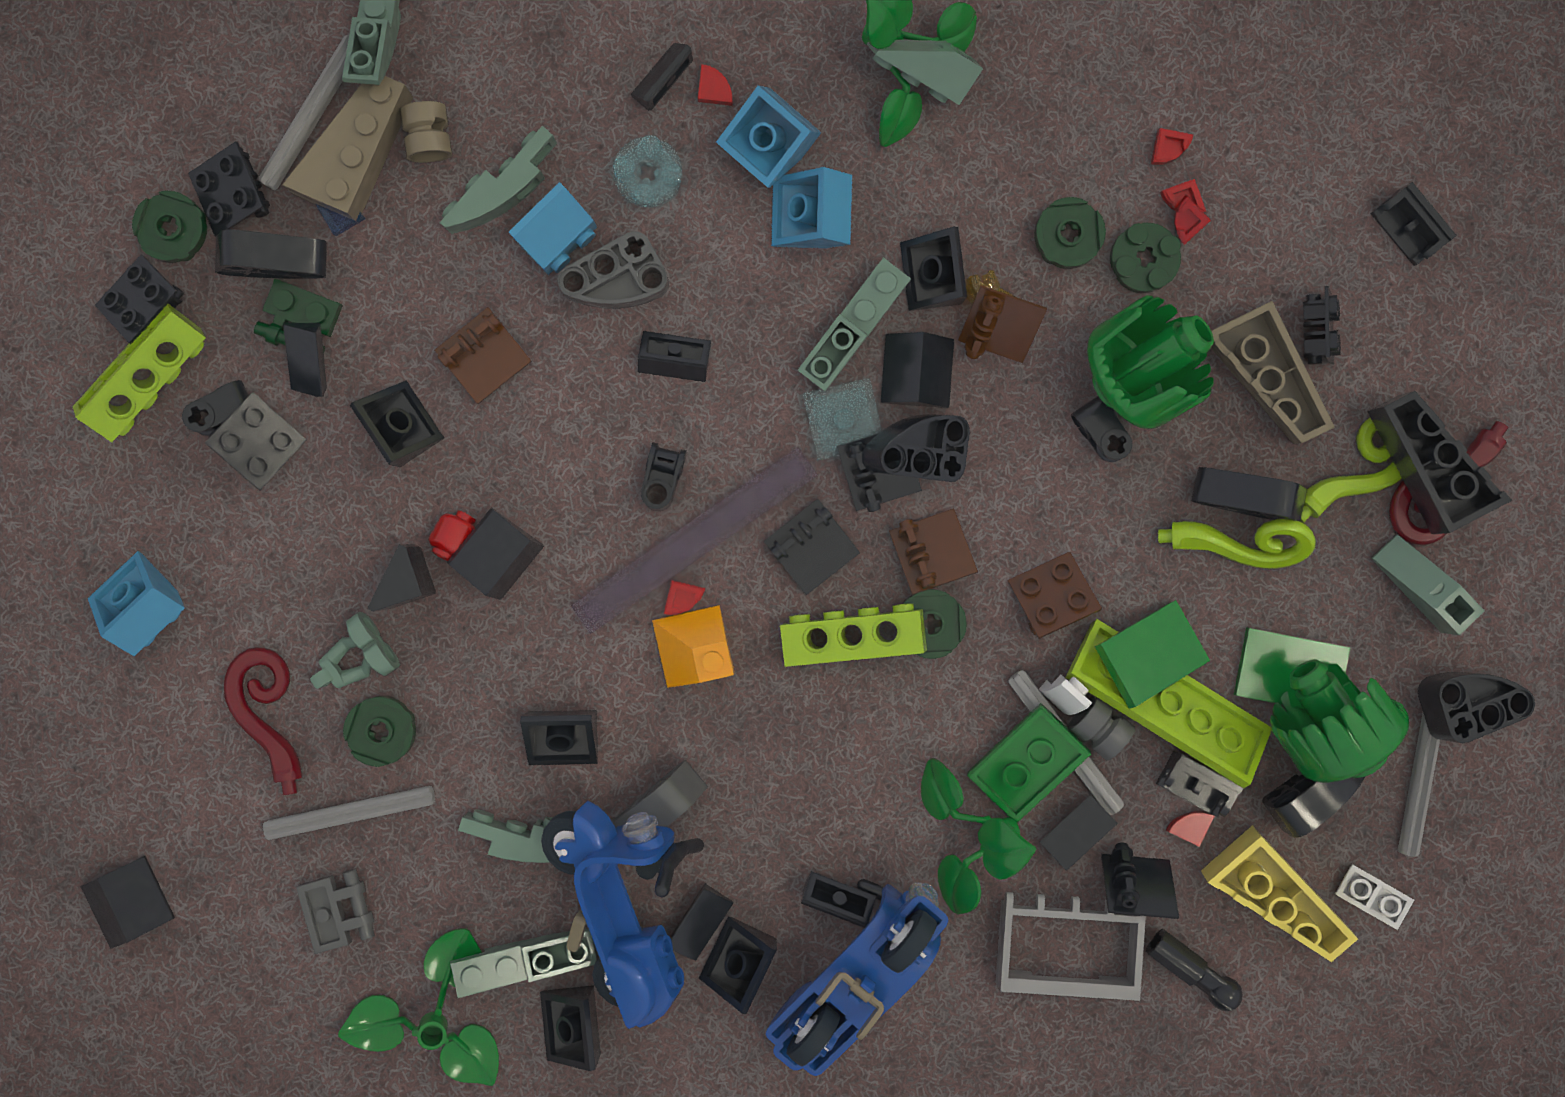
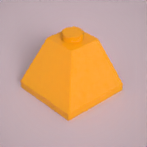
(693, 647)

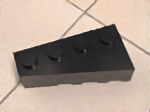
(1434, 465)

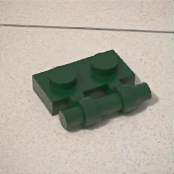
(296, 306)

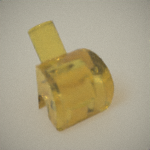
(989, 280)

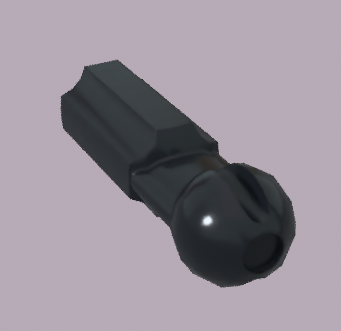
(1192, 969)

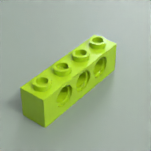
(111, 420)
(800, 649)

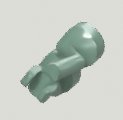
(376, 655)

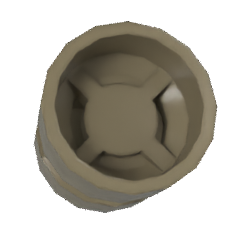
(425, 129)

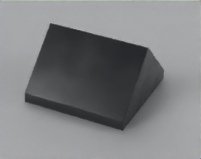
(935, 270)
(917, 369)
(397, 423)
(495, 555)
(404, 580)
(560, 737)
(127, 902)
(739, 963)
(571, 1027)

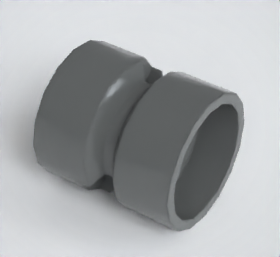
(1106, 731)

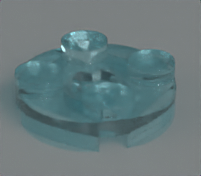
(628, 168)

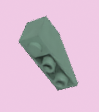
(933, 63)
(1428, 587)

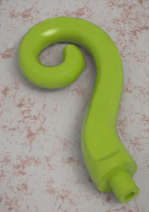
(1327, 491)
(1204, 537)

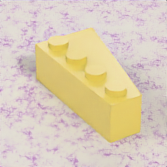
(1273, 889)

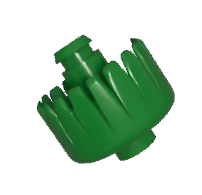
(1148, 364)
(1340, 728)

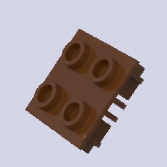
(1001, 325)
(482, 355)
(932, 551)
(1054, 595)

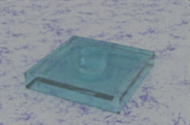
(841, 416)

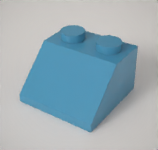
(768, 136)
(812, 209)
(554, 229)
(135, 605)

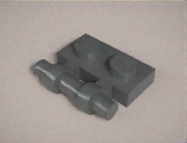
(325, 914)

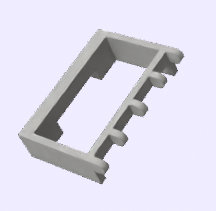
(1105, 987)

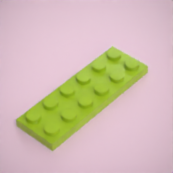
(1181, 714)

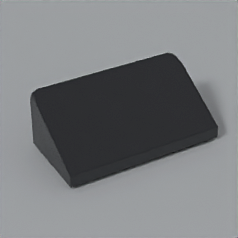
(663, 75)
(674, 356)
(305, 358)
(838, 899)
(700, 922)

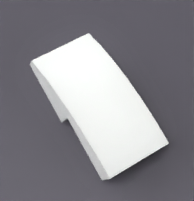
(1066, 695)
(1374, 896)

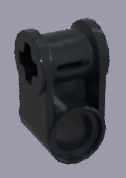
(218, 405)
(1098, 425)
(662, 474)

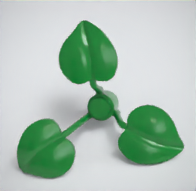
(882, 28)
(1000, 839)
(377, 1025)

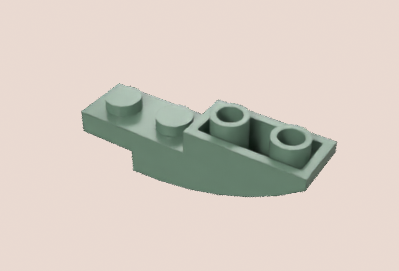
(371, 41)
(492, 196)
(854, 324)
(507, 839)
(520, 961)

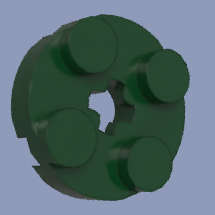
(162, 208)
(1081, 217)
(1163, 248)
(952, 619)
(362, 740)

